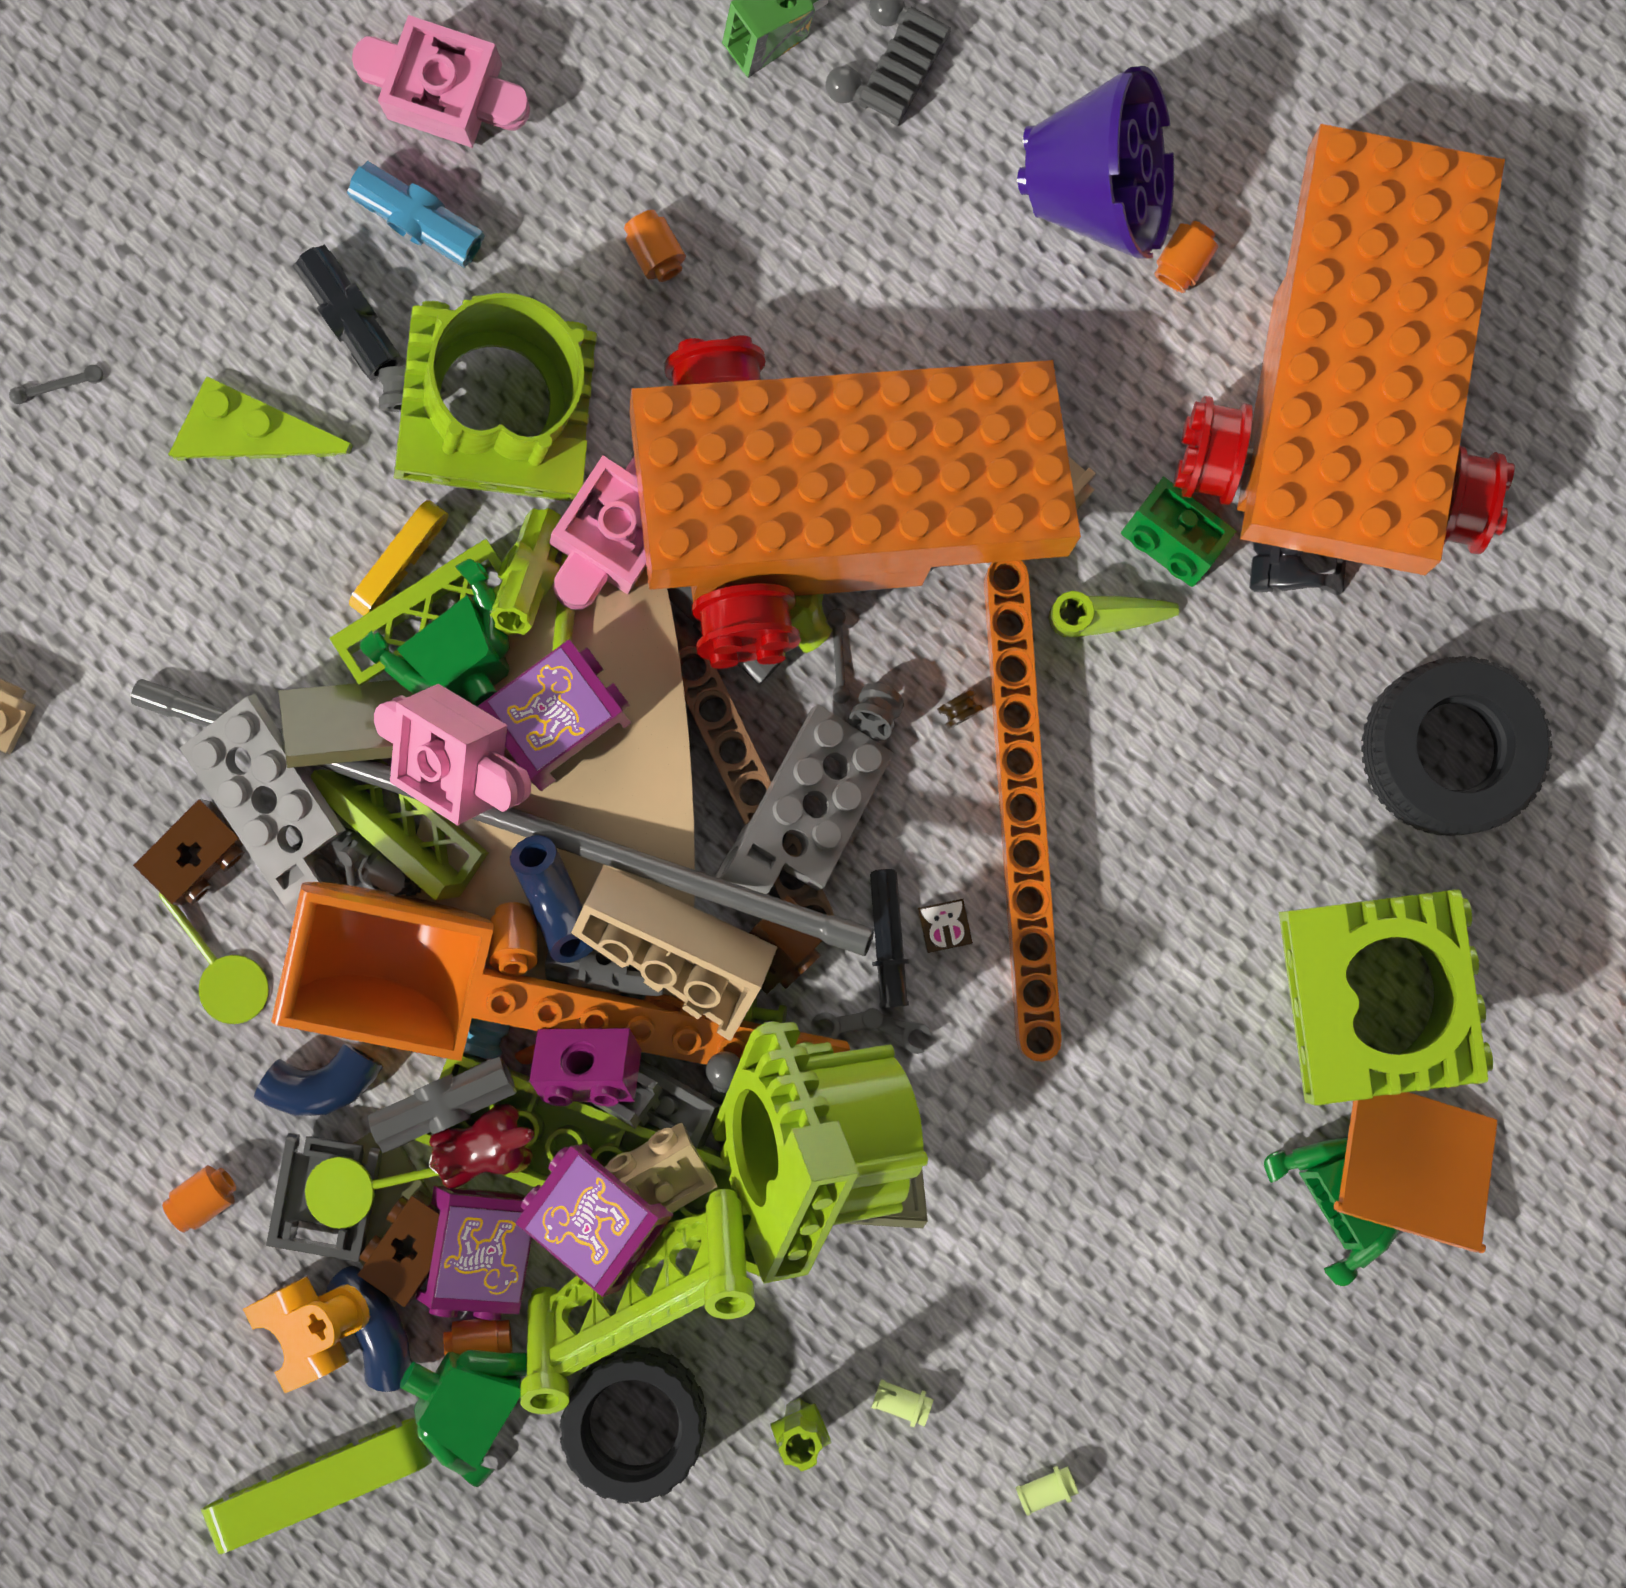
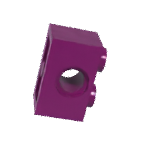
(564, 1052)

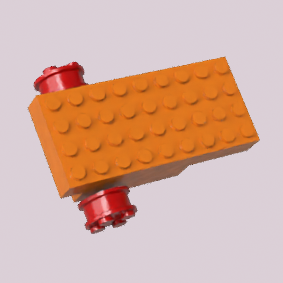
(1367, 365)
(838, 483)

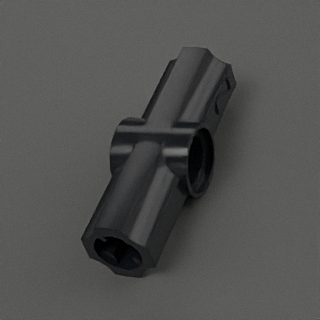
(346, 311)

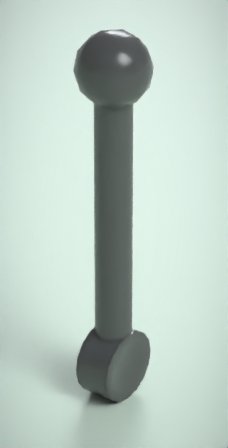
(92, 374)
(836, 619)
(348, 858)

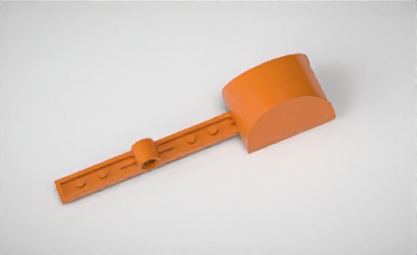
(416, 977)

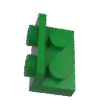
(1178, 532)

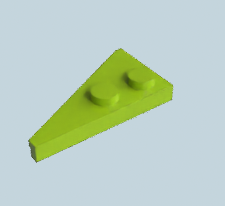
(234, 425)

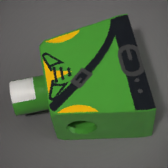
(766, 29)

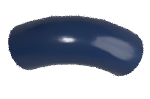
(550, 896)
(318, 1090)
(382, 1339)

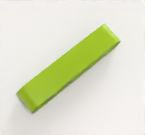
(316, 1486)

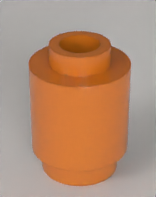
(654, 246)
(1186, 256)
(513, 939)
(199, 1198)
(478, 1335)

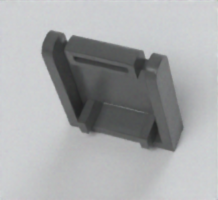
(291, 1203)

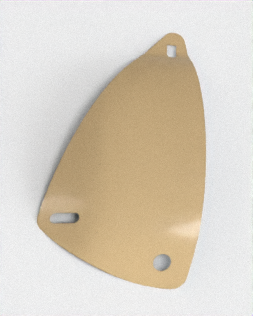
(622, 785)

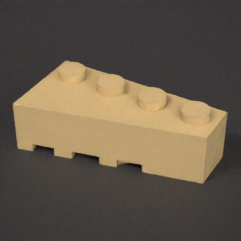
(676, 948)

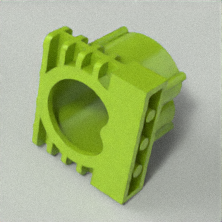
(445, 452)
(1331, 1056)
(815, 1142)

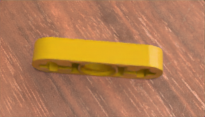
(402, 551)

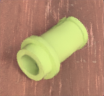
(903, 1403)
(1047, 1490)

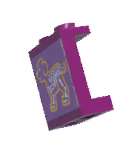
(556, 710)
(591, 1220)
(477, 1254)

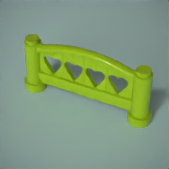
(715, 1280)

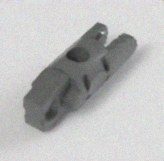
(372, 865)
(598, 974)

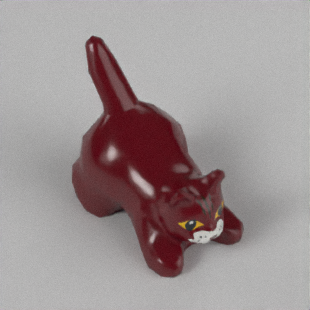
(488, 1146)

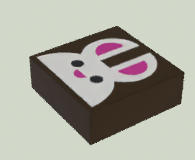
(945, 925)

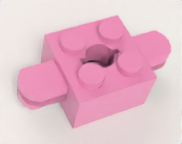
(441, 82)
(600, 536)
(450, 754)

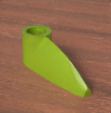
(1108, 613)

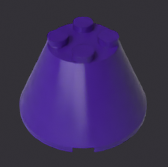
(1105, 165)

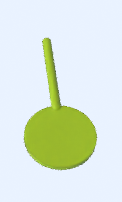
(231, 986)
(343, 1192)

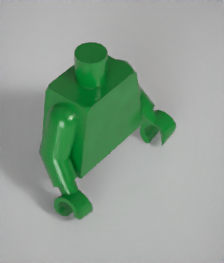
(454, 650)
(1322, 1173)
(465, 1406)

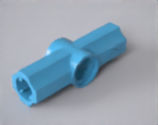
(416, 213)

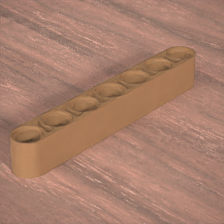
(748, 770)

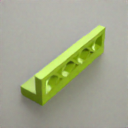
(408, 604)
(399, 840)

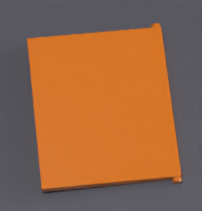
(1419, 1168)

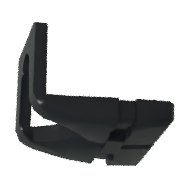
(1285, 570)

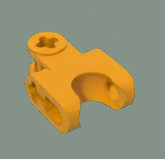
(309, 1328)

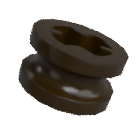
(960, 709)

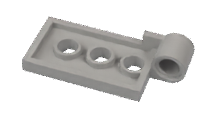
(238, 798)
(758, 849)

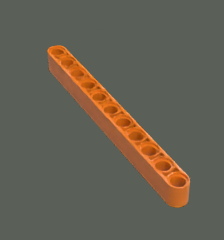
(1027, 739)

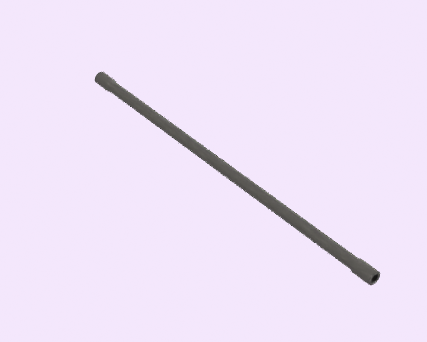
(830, 929)

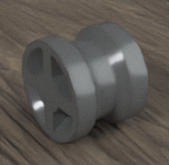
(393, 382)
(876, 711)

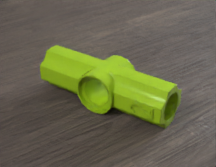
(526, 573)
(800, 1434)

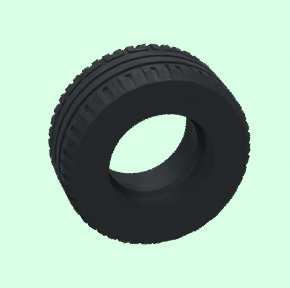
(1517, 733)

